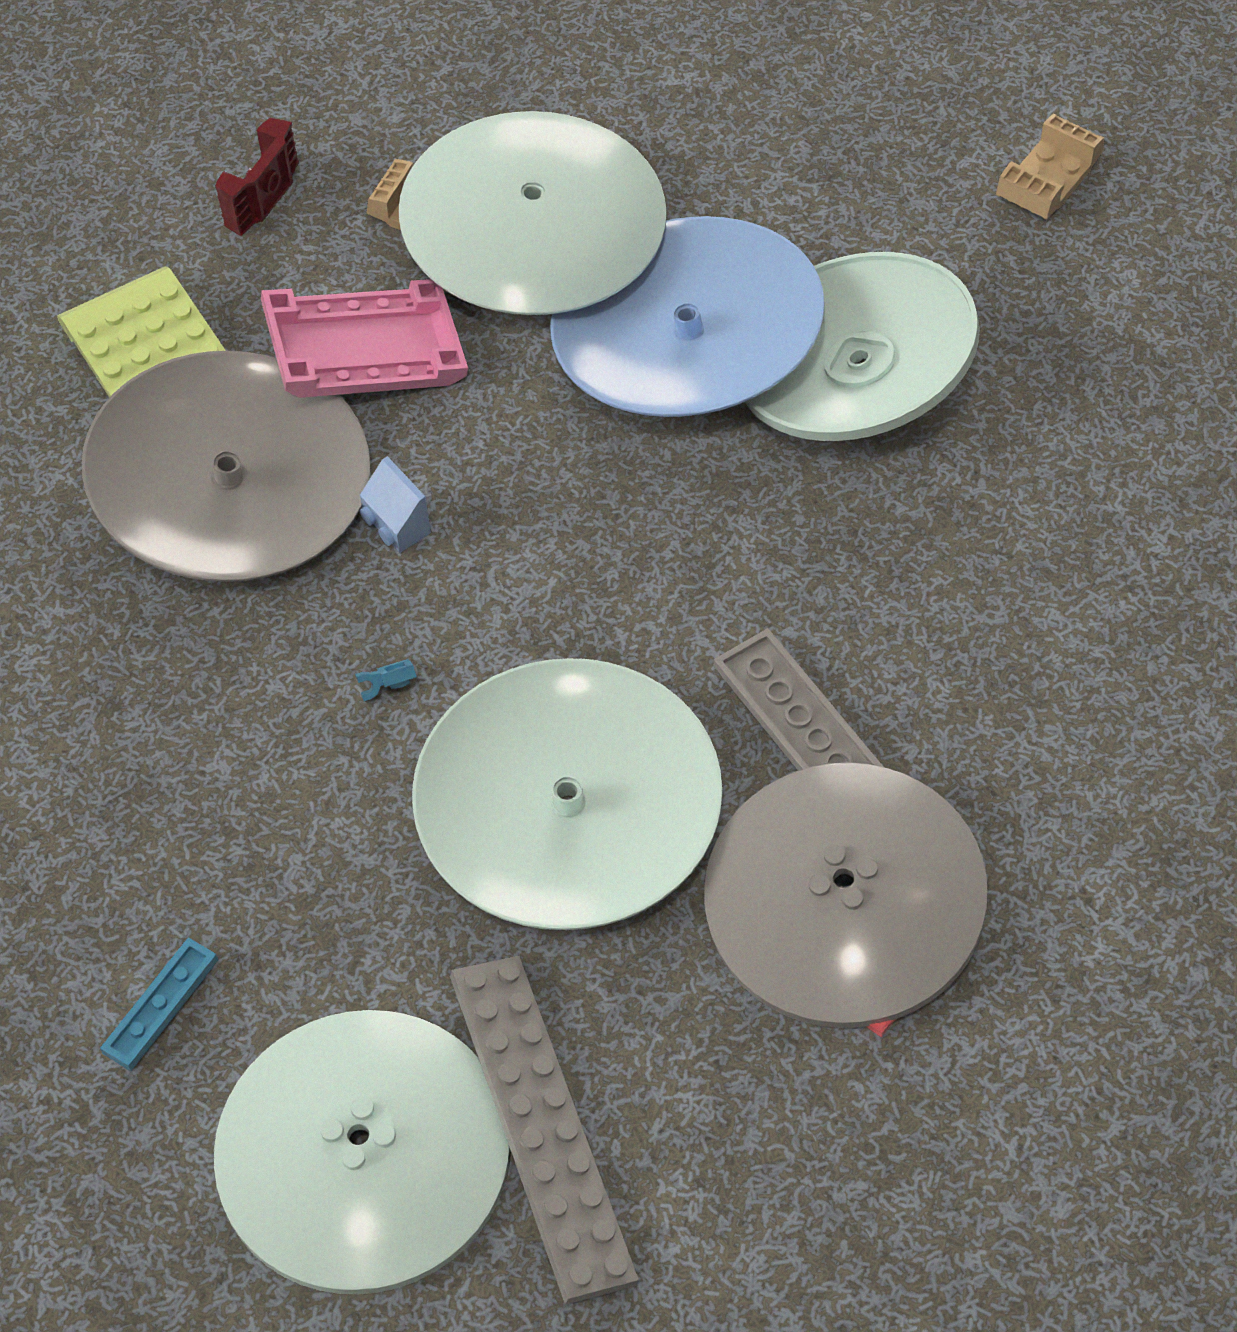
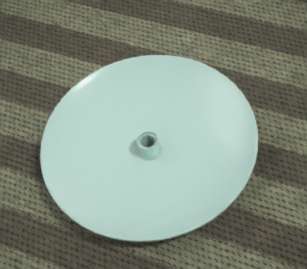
(532, 213)
(552, 730)

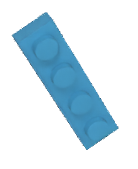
(159, 1004)

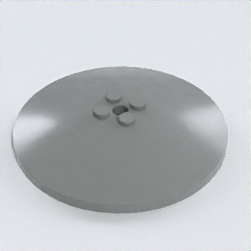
(854, 949)

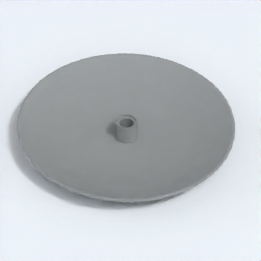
(223, 468)

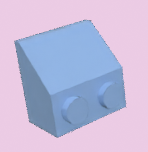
(394, 507)

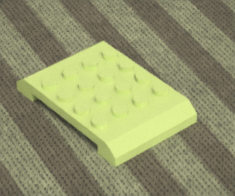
(137, 328)

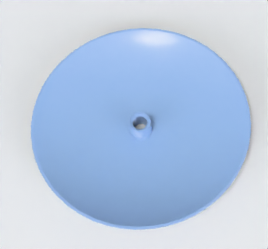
(701, 327)

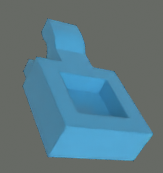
(392, 675)

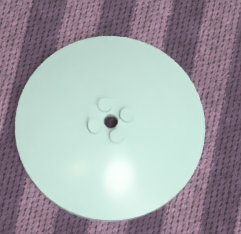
(908, 324)
(373, 1210)

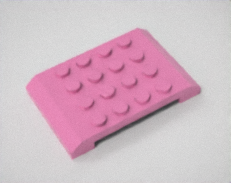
(364, 340)

